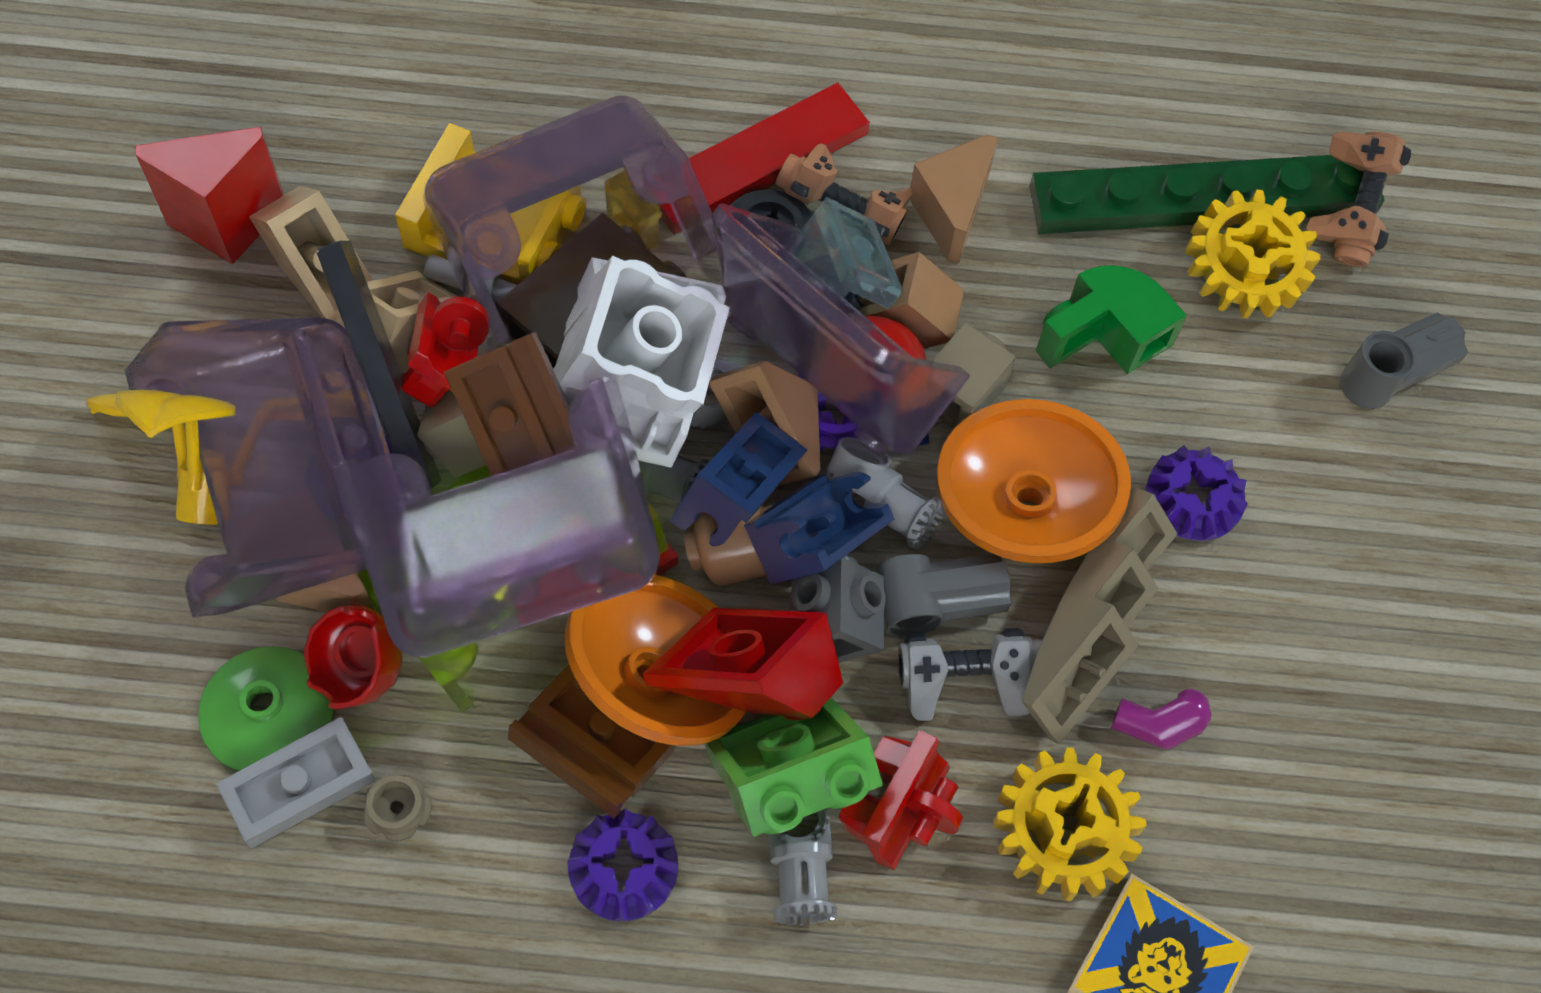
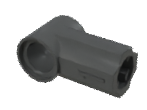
(1402, 358)
(928, 593)

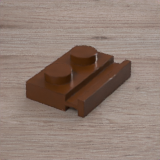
(513, 405)
(586, 746)

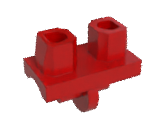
(441, 340)
(912, 804)

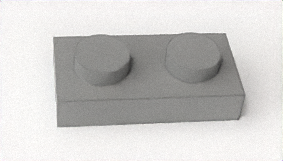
(295, 782)

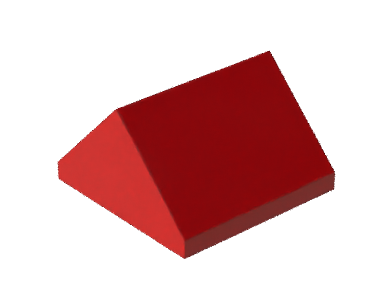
(212, 186)

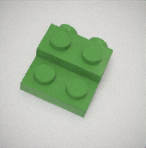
(794, 768)

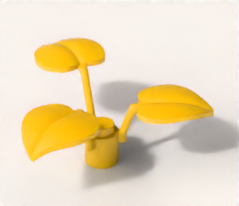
(158, 411)

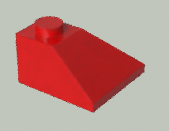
(754, 662)

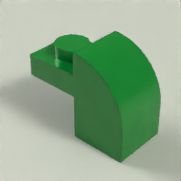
(1118, 309)

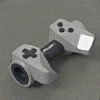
(925, 667)

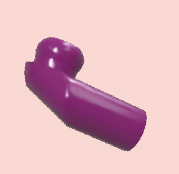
(1167, 725)

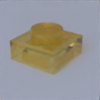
(629, 209)

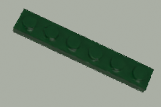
(1183, 192)

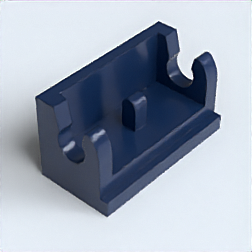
(739, 478)
(815, 527)

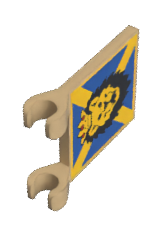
(1159, 948)

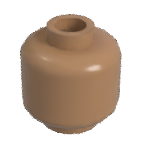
(728, 563)

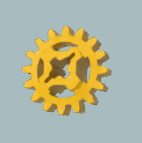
(1245, 257)
(1094, 831)

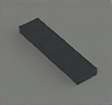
(375, 354)

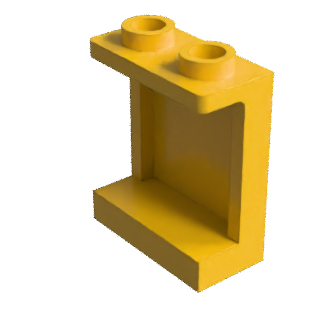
(538, 225)

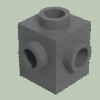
(853, 605)

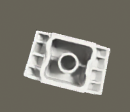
(652, 337)

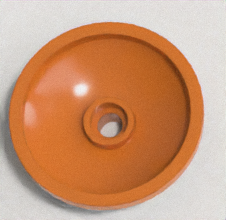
(1038, 456)
(624, 636)

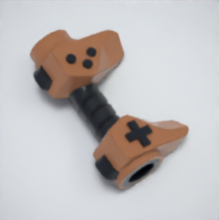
(813, 180)
(1358, 230)

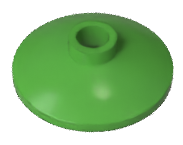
(246, 736)

